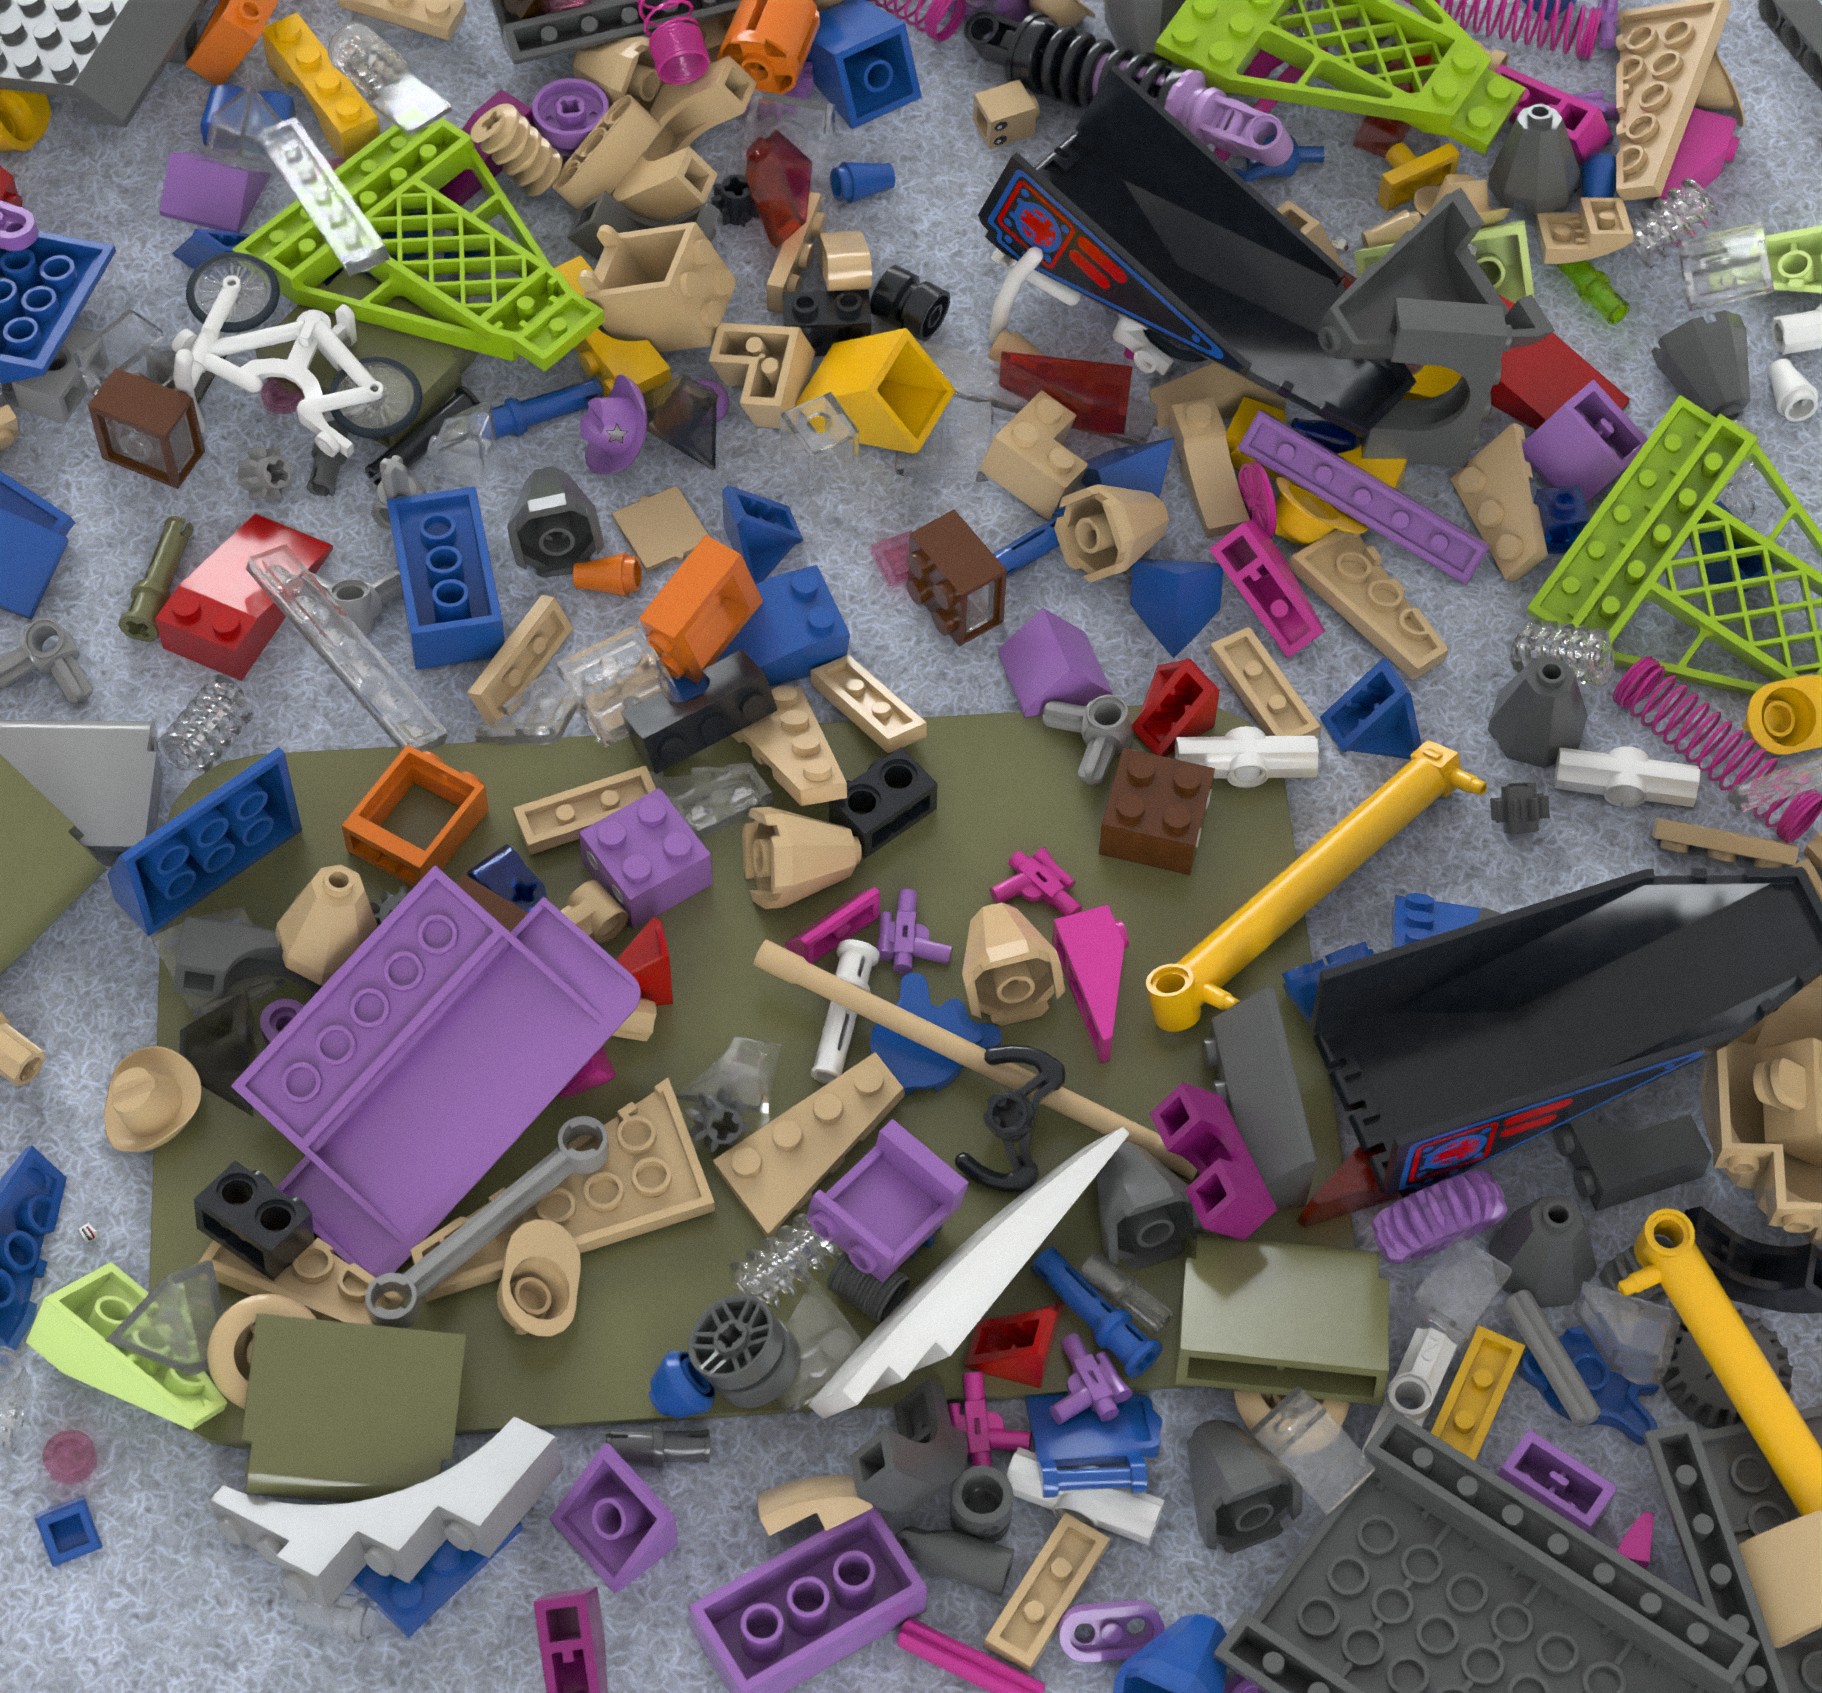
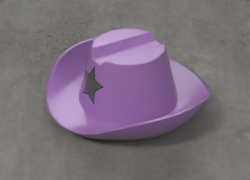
(615, 427)

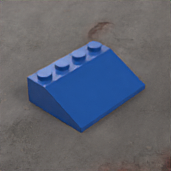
(43, 297)
(207, 844)

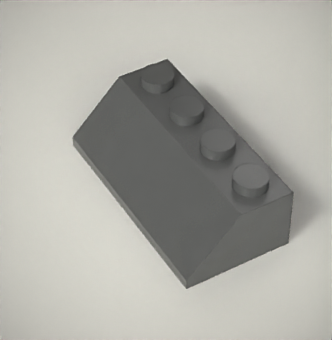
(1263, 1094)

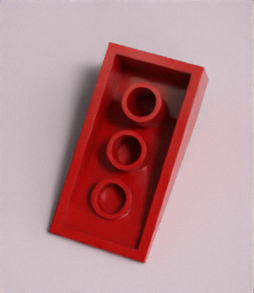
(1543, 378)
(221, 611)

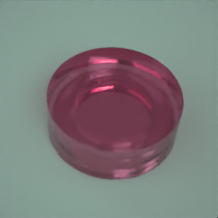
(278, 399)
(69, 1456)

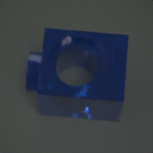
(1562, 516)

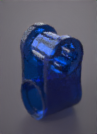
(510, 878)

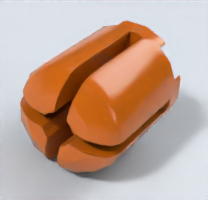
(772, 40)

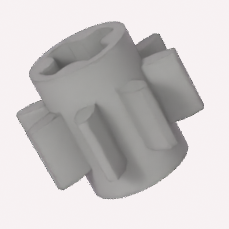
(264, 473)

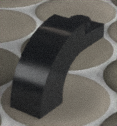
(1757, 1272)

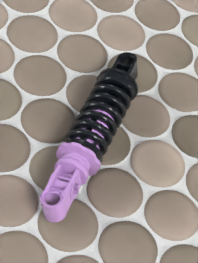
(1077, 63)

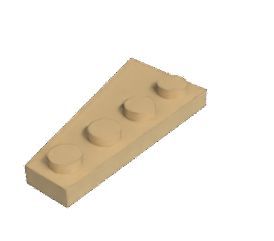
(1361, 591)
(795, 749)
(793, 1153)
(314, 1279)

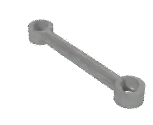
(488, 1223)

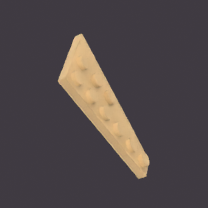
(1657, 84)
(642, 1187)

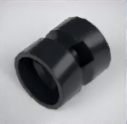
(906, 300)

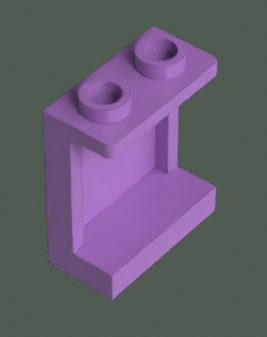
(888, 1202)

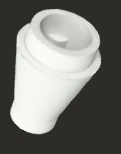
(1792, 392)

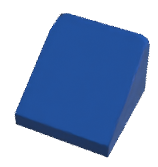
(68, 1531)

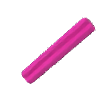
(964, 1660)

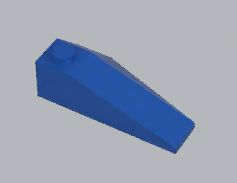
(28, 1211)

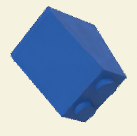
(863, 61)

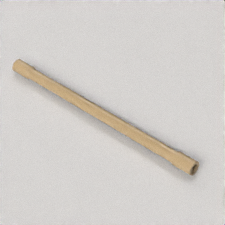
(798, 971)

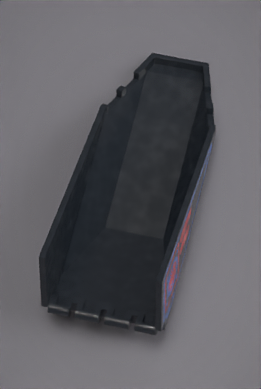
(1189, 251)
(1554, 1011)

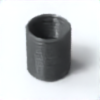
(867, 1291)

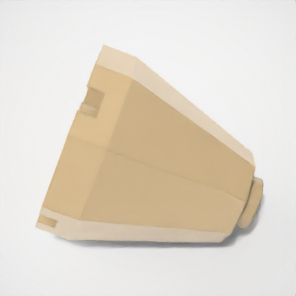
(621, 70)
(1109, 528)
(795, 855)
(325, 924)
(1009, 966)

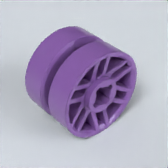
(568, 112)

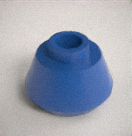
(680, 1388)

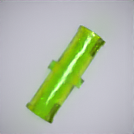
(1596, 288)

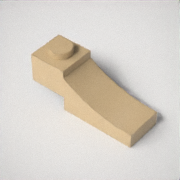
(1207, 465)

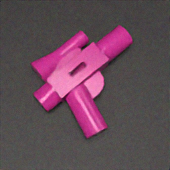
(1036, 880)
(983, 1428)

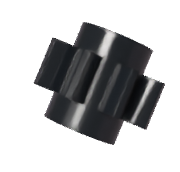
(735, 200)

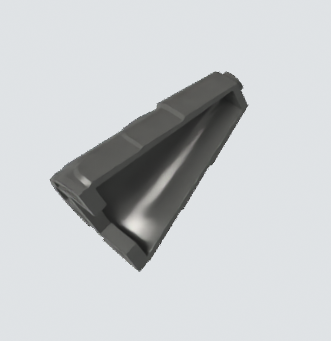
(1424, 265)

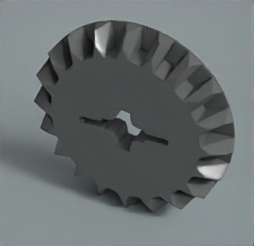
(1706, 1399)

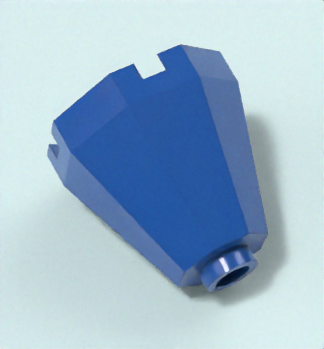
(1177, 1660)

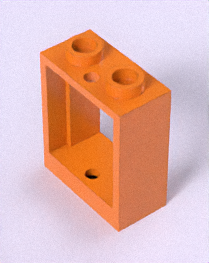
(229, 37)
(700, 609)
(395, 855)

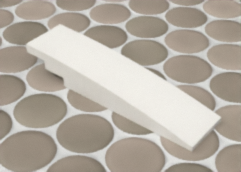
(964, 1286)

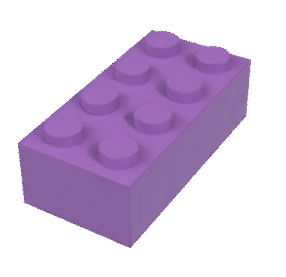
(809, 1607)

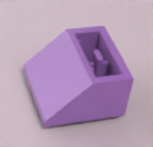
(1584, 443)
(1558, 1481)

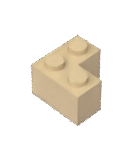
(767, 363)
(1031, 458)

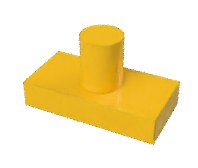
(1414, 172)

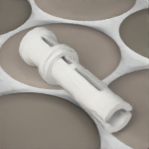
(854, 967)

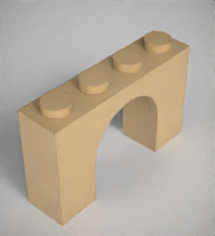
(670, 173)

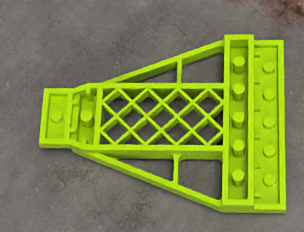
(1457, 101)
(388, 181)
(1646, 525)

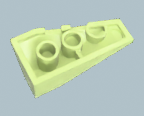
(1500, 253)
(1796, 259)
(72, 1338)

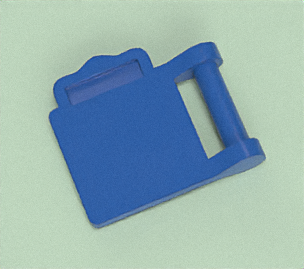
(1094, 1442)

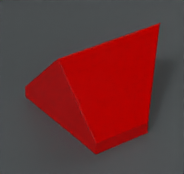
(1176, 705)
(649, 963)
(1016, 1344)

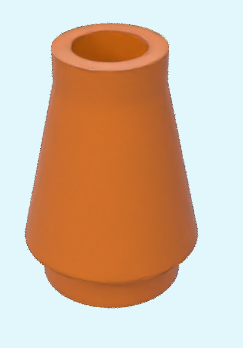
(610, 575)

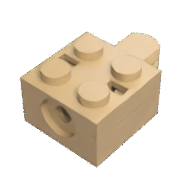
(1791, 1094)

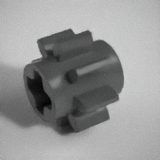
(1520, 808)
(713, 1108)

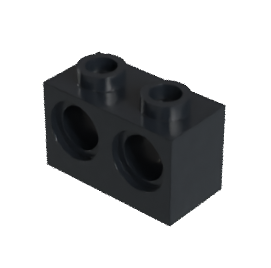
(828, 316)
(889, 808)
(249, 1226)

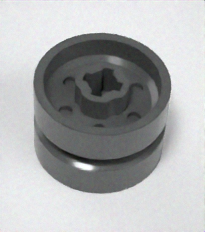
(744, 1351)

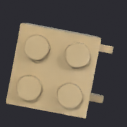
(660, 286)

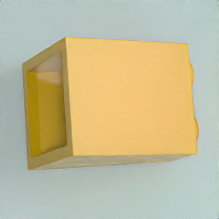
(884, 388)

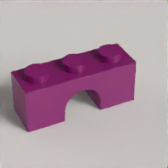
(1230, 1189)

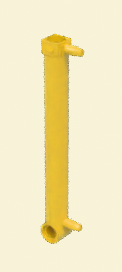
(1197, 978)
(1730, 1353)

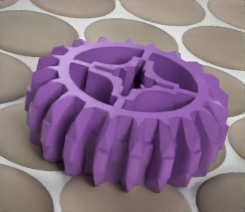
(1437, 1215)

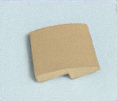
(1593, 232)
(827, 1495)
(1788, 1577)

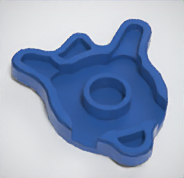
(914, 1064)
(1611, 1391)

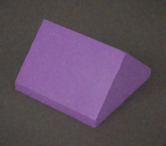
(209, 191)
(1051, 663)
(615, 1520)

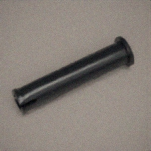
(416, 442)

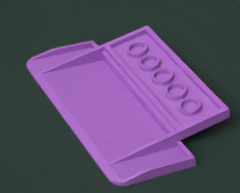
(430, 1062)

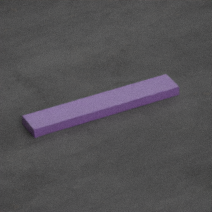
(1364, 497)

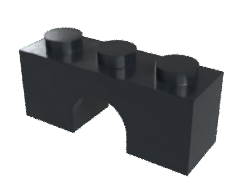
(673, 731)

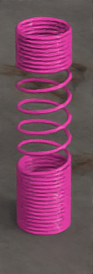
(677, 47)

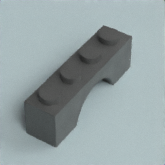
(221, 954)

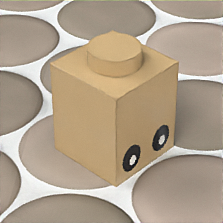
(1005, 114)

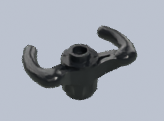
(1013, 1118)

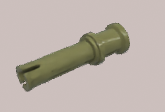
(153, 591)

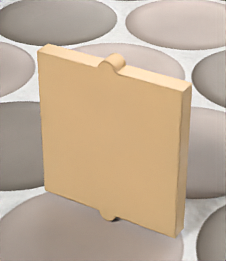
(660, 528)

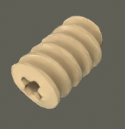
(518, 148)

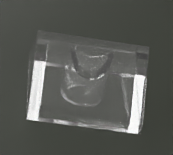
(801, 120)

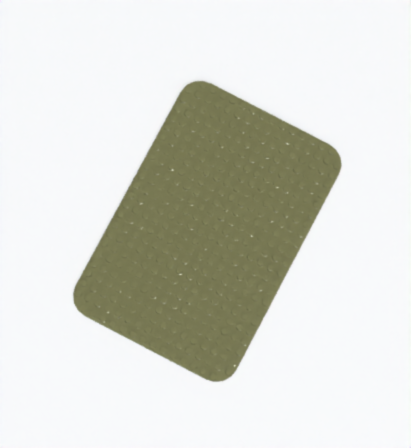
(999, 792)

